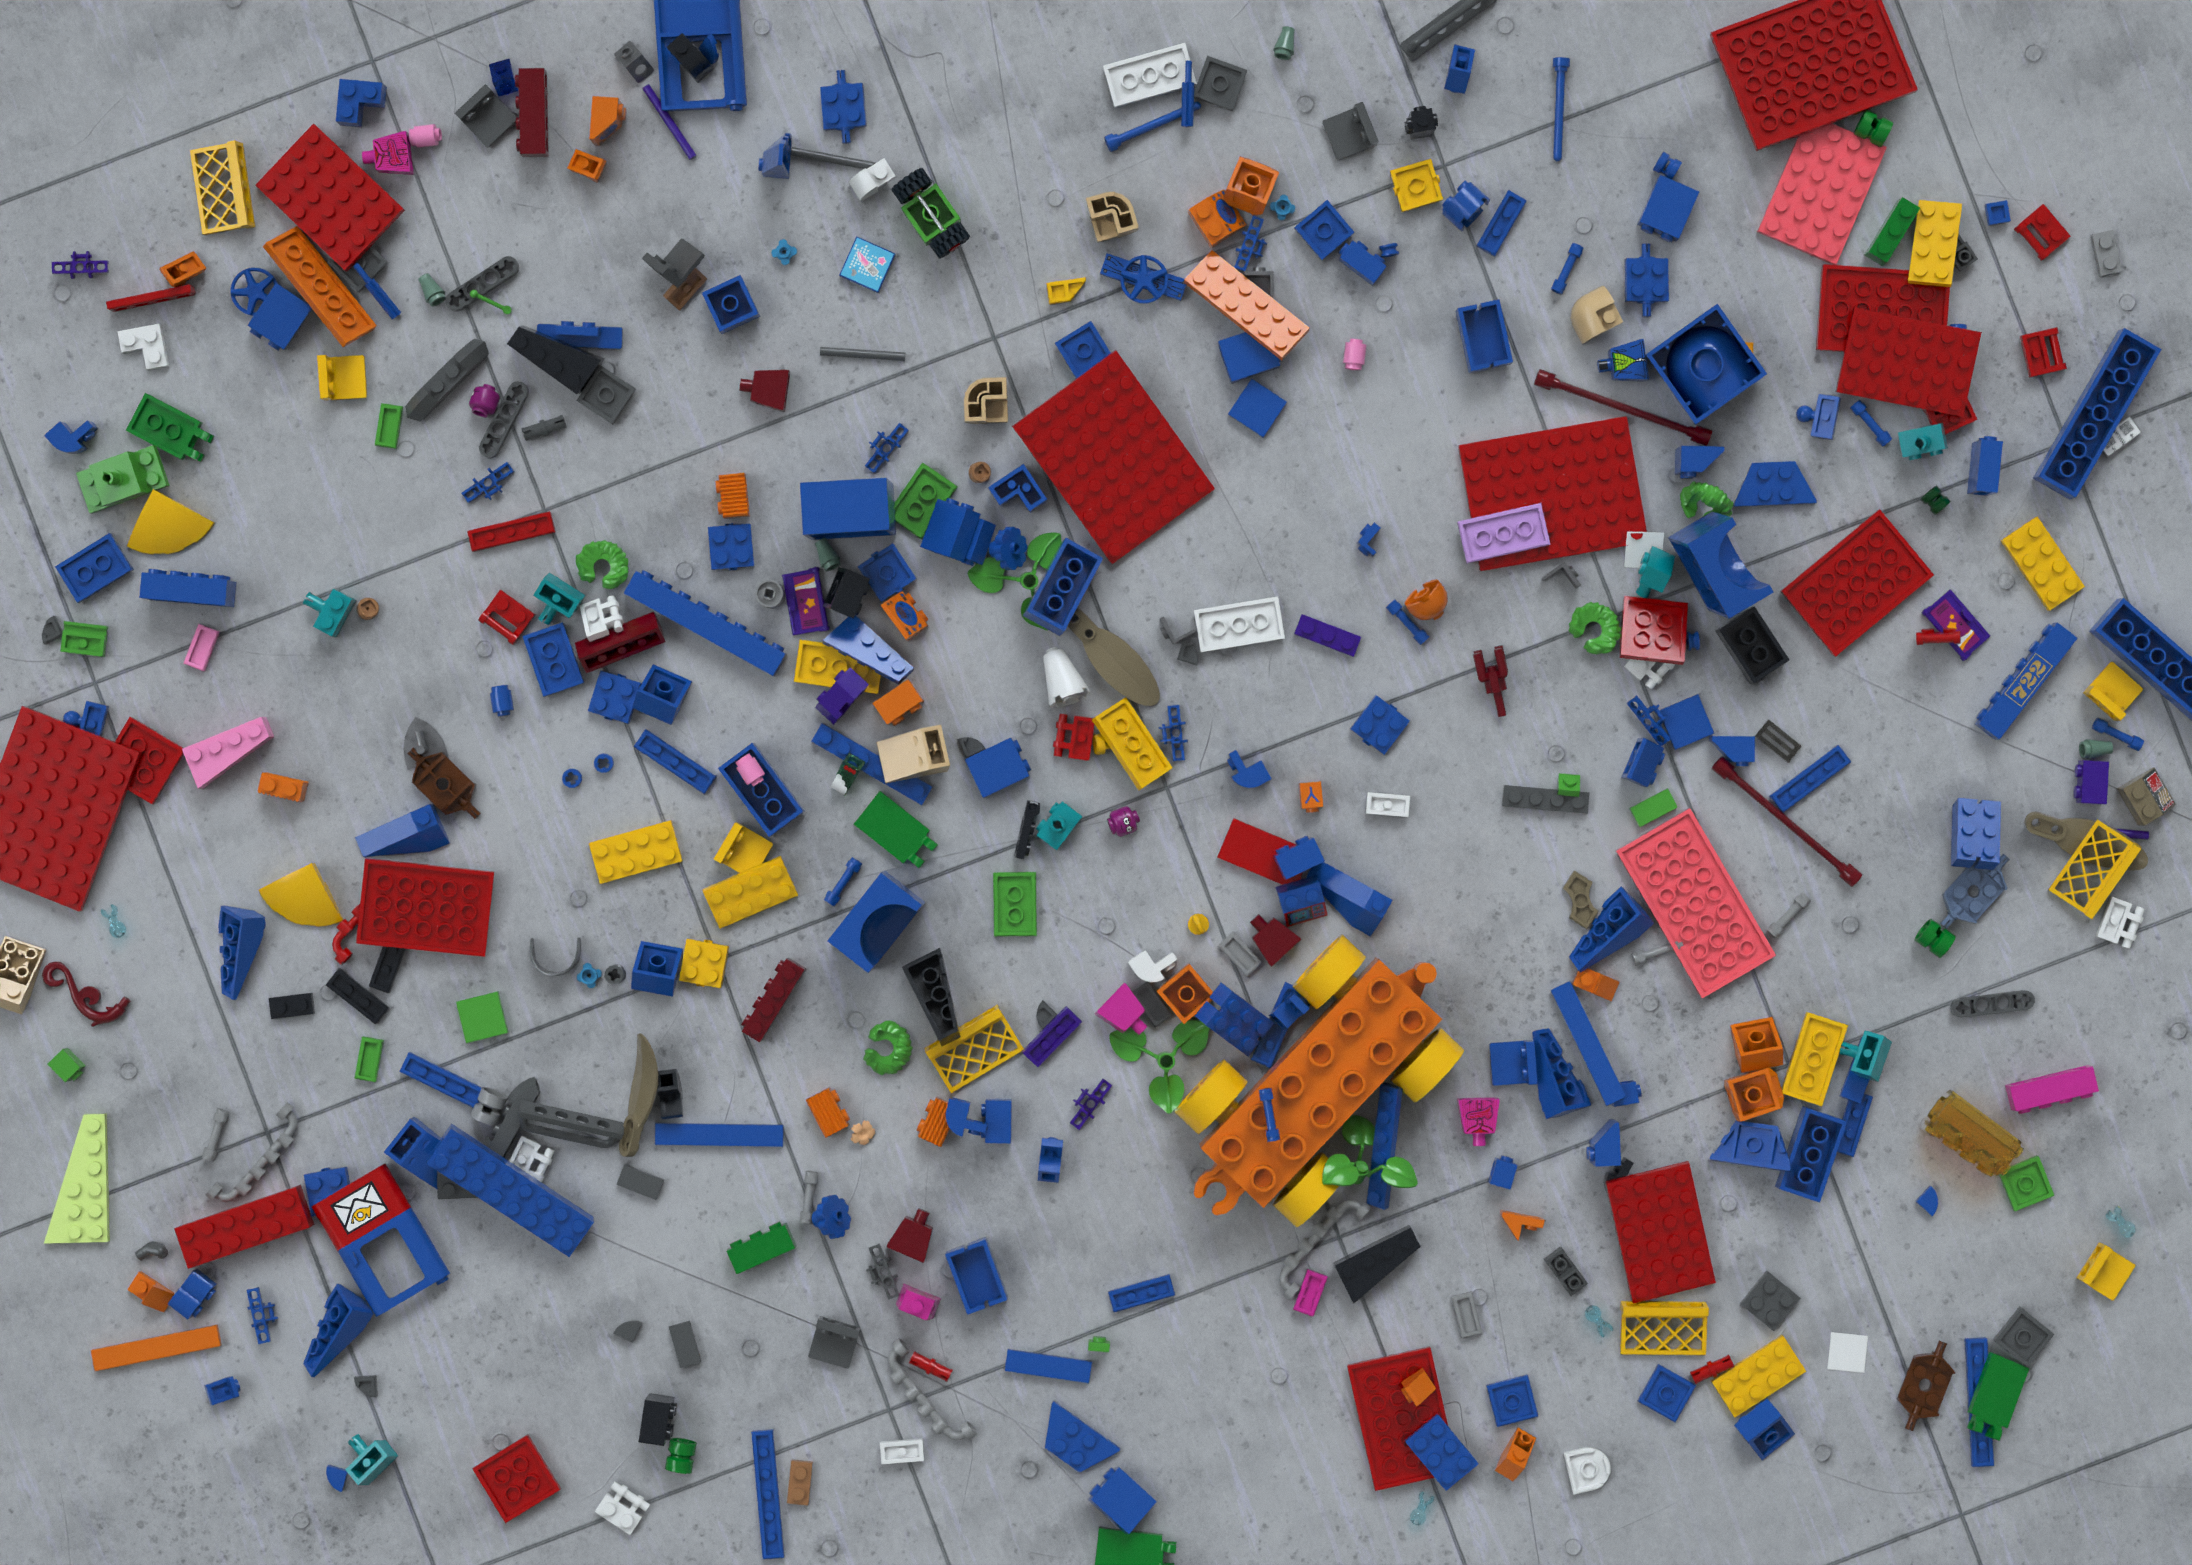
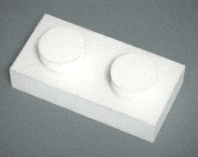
(1387, 804)
(902, 1451)

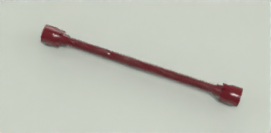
(1698, 434)
(1847, 872)

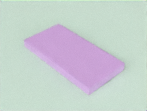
(1503, 533)

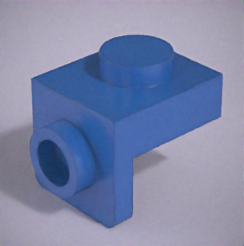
(1367, 534)
(222, 1390)

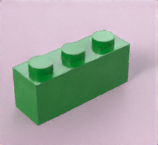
(1892, 231)
(761, 1247)

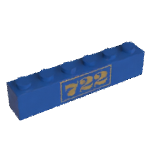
(2025, 681)

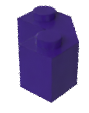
(841, 695)

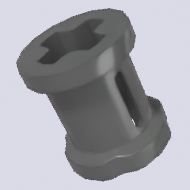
(609, 978)

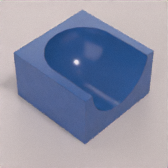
(1706, 364)
(848, 508)
(1716, 567)
(876, 921)

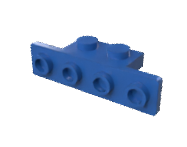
(584, 336)

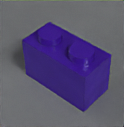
(2091, 782)

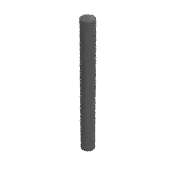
(830, 158)
(857, 353)

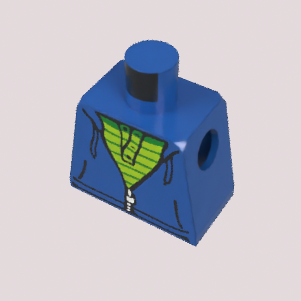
(1626, 362)

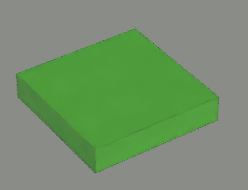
(482, 1017)
(2026, 1183)

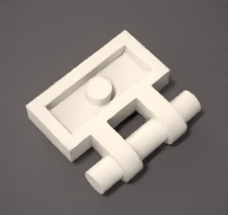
(594, 618)
(1640, 668)
(2114, 919)
(525, 1154)
(619, 1513)

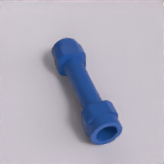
(1574, 252)
(1883, 437)
(1419, 635)
(2101, 726)
(832, 897)
(1272, 1133)

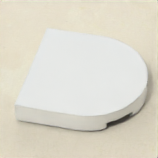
(1587, 1469)

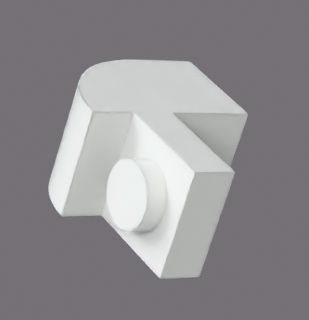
(870, 179)
(1148, 970)

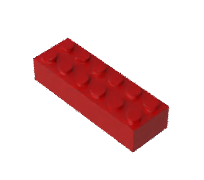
(244, 1226)

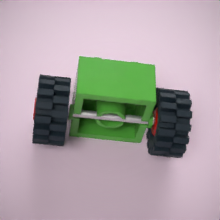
(930, 213)

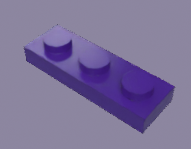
(1327, 635)
(1051, 1036)

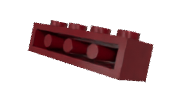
(532, 112)
(636, 637)
(775, 997)

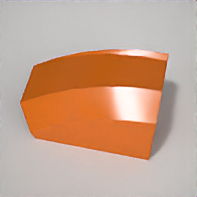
(1250, 186)
(1754, 1093)

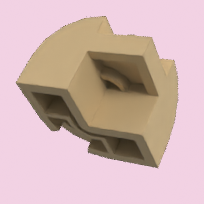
(1111, 216)
(1594, 314)
(986, 401)

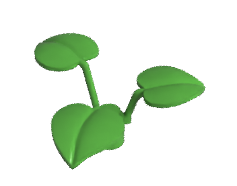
(990, 575)
(1165, 1090)
(1341, 1172)

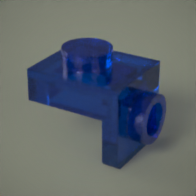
(503, 77)

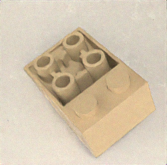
(913, 754)
(18, 973)

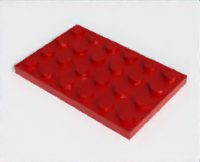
(330, 197)
(1876, 291)
(1908, 362)
(1857, 583)
(425, 907)
(1660, 1232)
(1388, 1416)

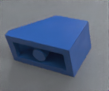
(1459, 69)
(1736, 748)

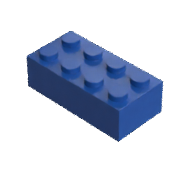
(1062, 586)
(186, 589)
(769, 800)
(1811, 1153)

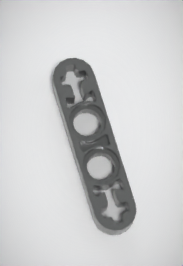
(480, 280)
(507, 421)
(1992, 1006)

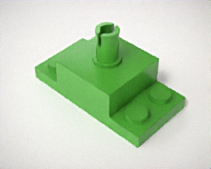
(122, 478)

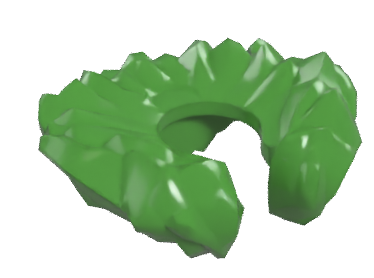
(1709, 495)
(603, 550)
(1605, 617)
(901, 1048)

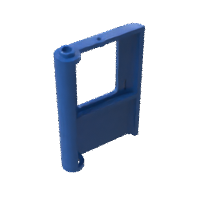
(697, 21)

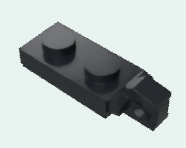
(1027, 828)

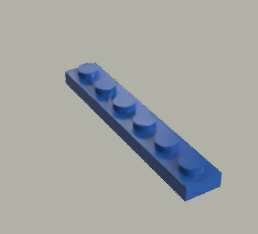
(842, 746)
(1384, 1142)

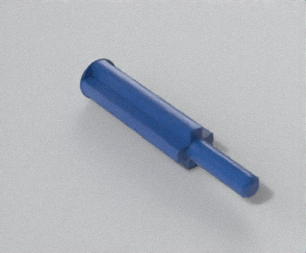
(1187, 97)
(378, 293)

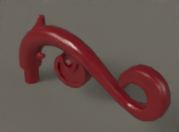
(79, 997)

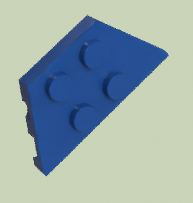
(1774, 485)
(1753, 1146)
(1075, 1440)

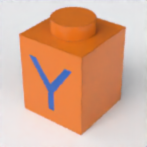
(1311, 796)

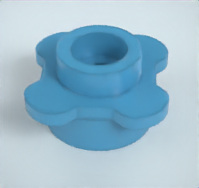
(1283, 201)
(784, 258)
(588, 969)

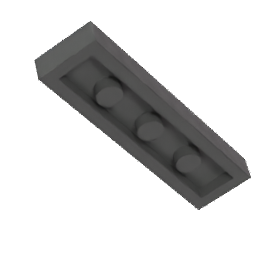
(1544, 799)

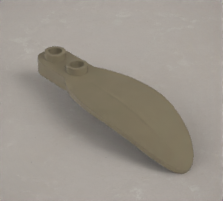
(1116, 662)
(2072, 832)
(641, 1097)

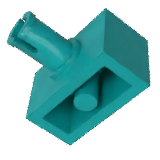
(1923, 440)
(1654, 571)
(558, 597)
(331, 612)
(1058, 825)
(1869, 1055)
(371, 1460)

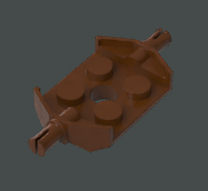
(460, 789)
(1925, 1402)

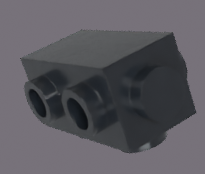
(1421, 123)

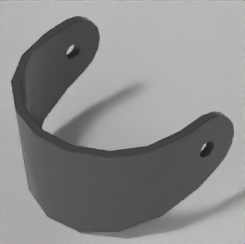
(551, 973)

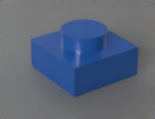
(1997, 213)

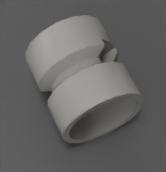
(770, 594)
(492, 1099)

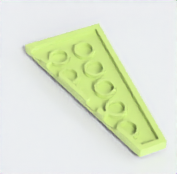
(83, 1200)

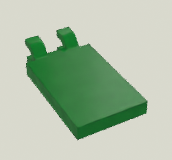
(167, 428)
(894, 829)
(1996, 1395)
(1135, 1548)

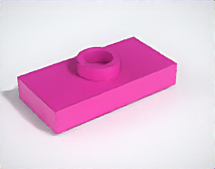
(1310, 1292)

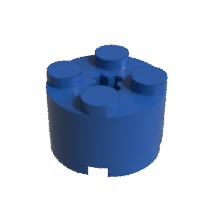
(1465, 205)

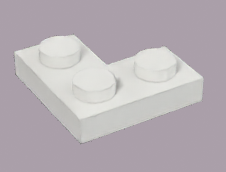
(148, 339)

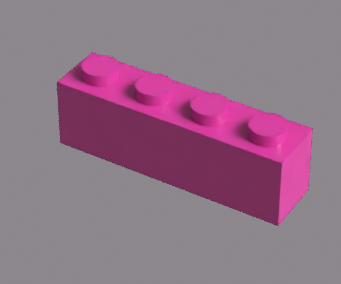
(2052, 1088)

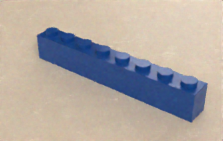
(705, 623)

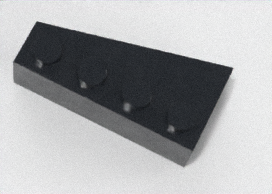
(557, 358)
(931, 986)
(1372, 1263)

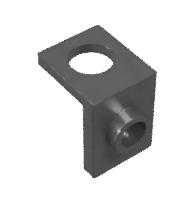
(631, 59)
(1260, 272)
(1568, 571)
(1167, 633)

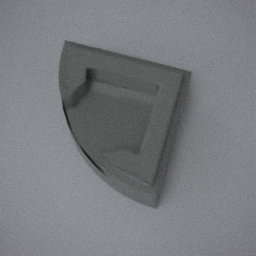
(51, 630)
(1188, 653)
(970, 746)
(1045, 1014)
(628, 1330)
(367, 1385)

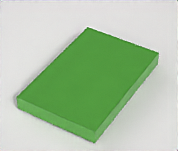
(919, 498)
(1015, 904)

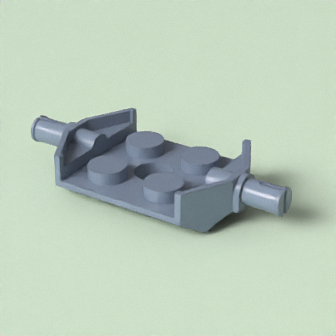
(1969, 909)

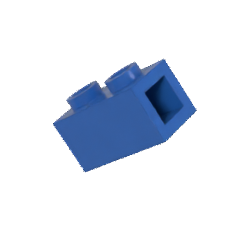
(1362, 262)
(979, 543)

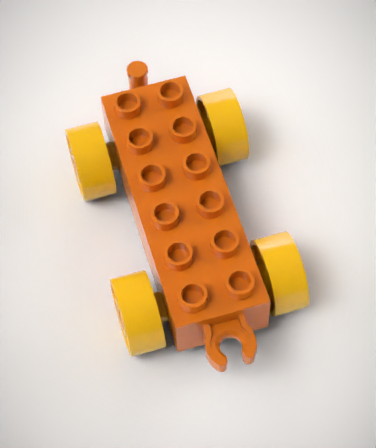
(1319, 1081)

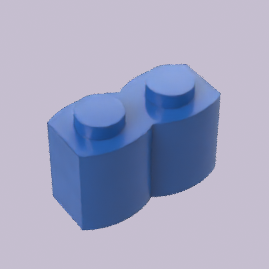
(192, 1294)

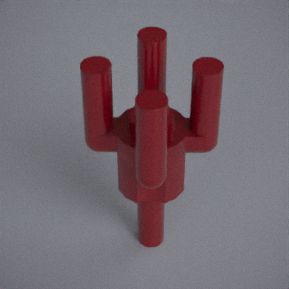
(1493, 676)

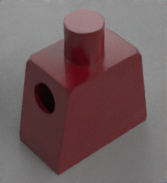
(768, 388)
(1273, 938)
(912, 1236)

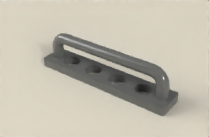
(1411, 45)
(529, 1110)

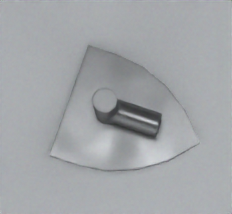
(423, 739)

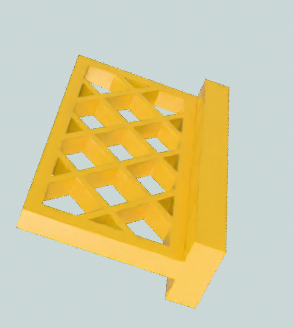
(238, 180)
(2110, 880)
(968, 1031)
(1661, 1310)

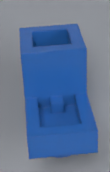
(68, 441)
(1247, 777)
(1289, 1010)
(957, 1118)
(1050, 1160)

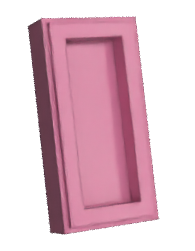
(201, 647)

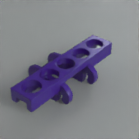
(73, 264)
(1092, 1096)

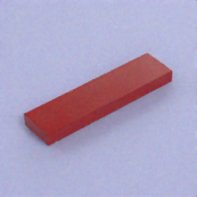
(151, 298)
(511, 531)

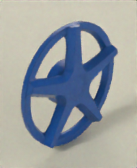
(1144, 279)
(253, 291)

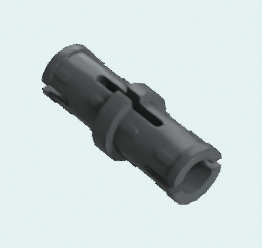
(544, 427)

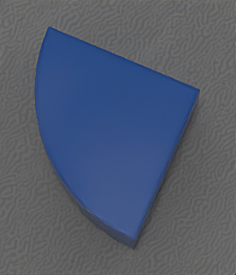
(709, 49)
(1928, 1200)
(336, 1477)

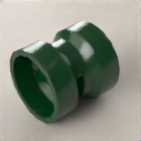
(1939, 503)

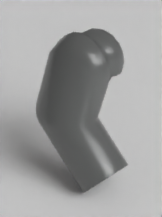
(152, 1248)

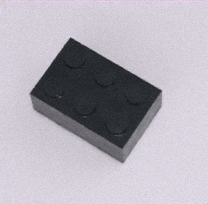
(1752, 645)

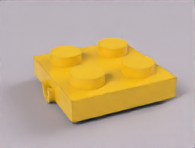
(1416, 185)
(704, 963)

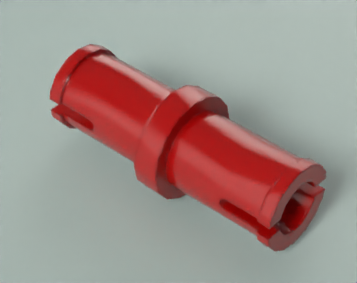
(930, 1366)
(1712, 1369)

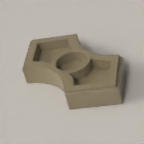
(1582, 909)

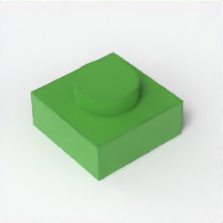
(1568, 785)
(1099, 1343)

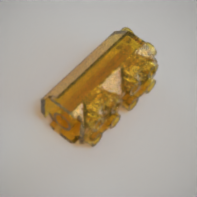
(1973, 1134)

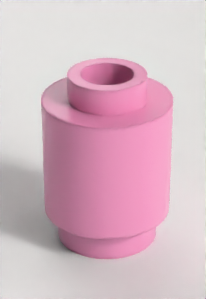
(425, 136)
(1354, 354)
(750, 770)

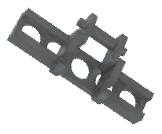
(883, 1279)

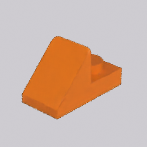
(587, 165)
(182, 269)
(1596, 983)
(1516, 1220)
(151, 1292)

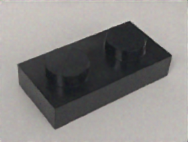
(291, 1005)

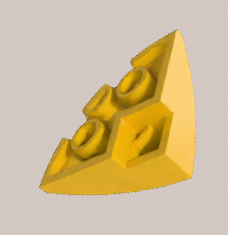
(167, 526)
(303, 898)

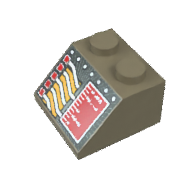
(2146, 797)

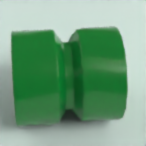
(1873, 128)
(1937, 940)
(681, 1453)

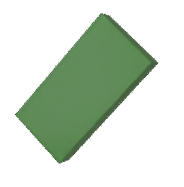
(389, 426)
(1653, 807)
(369, 1059)

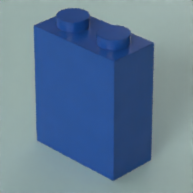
(1667, 209)
(279, 317)
(1246, 357)
(1985, 466)
(950, 529)
(998, 767)
(1121, 1499)

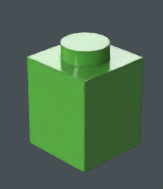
(67, 1065)

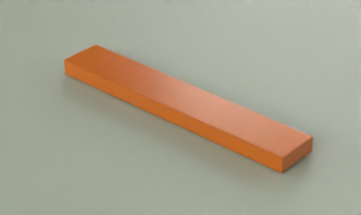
(156, 1347)

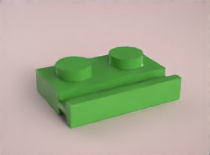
(84, 639)

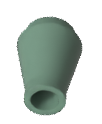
(1285, 44)
(432, 291)
(827, 556)
(2093, 748)

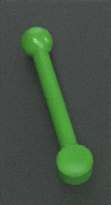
(506, 309)

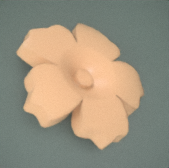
(862, 1133)

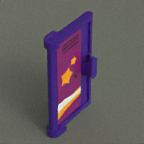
(809, 601)
(1947, 614)

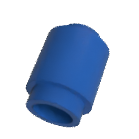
(501, 700)

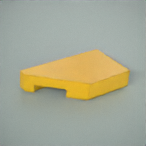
(1064, 290)

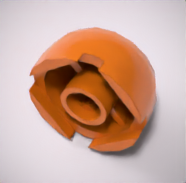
(1428, 602)

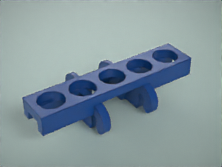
(1249, 236)
(879, 451)
(495, 481)
(1171, 725)
(1654, 725)
(263, 1321)

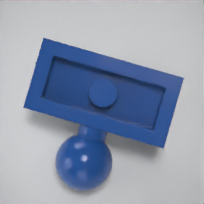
(1824, 416)
(92, 719)

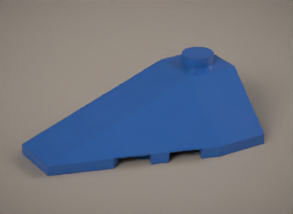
(777, 158)
(410, 833)
(1352, 899)
(1614, 928)
(241, 939)
(1557, 1085)
(342, 1323)

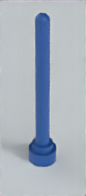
(1560, 65)
(1114, 141)

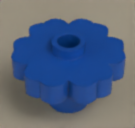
(1009, 548)
(832, 1217)

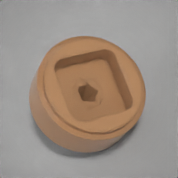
(979, 472)
(367, 608)

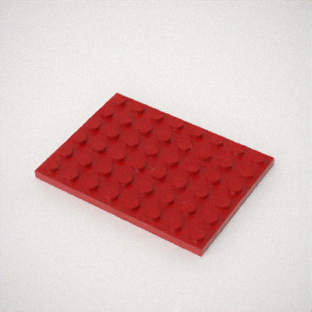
(1811, 66)
(1113, 457)
(1577, 474)
(59, 805)

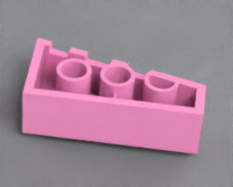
(221, 752)

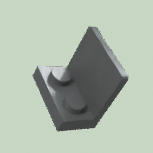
(486, 116)
(1350, 132)
(677, 263)
(834, 1342)

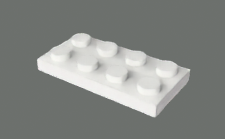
(1147, 75)
(1239, 624)

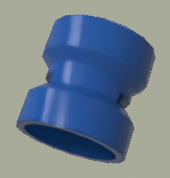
(1671, 168)

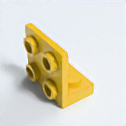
(342, 377)
(2113, 691)
(743, 849)
(2106, 1271)

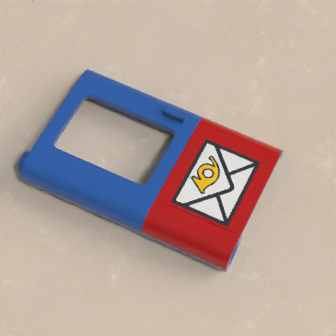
(364, 1213)

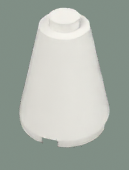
(1062, 679)

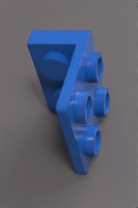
(1513, 1062)

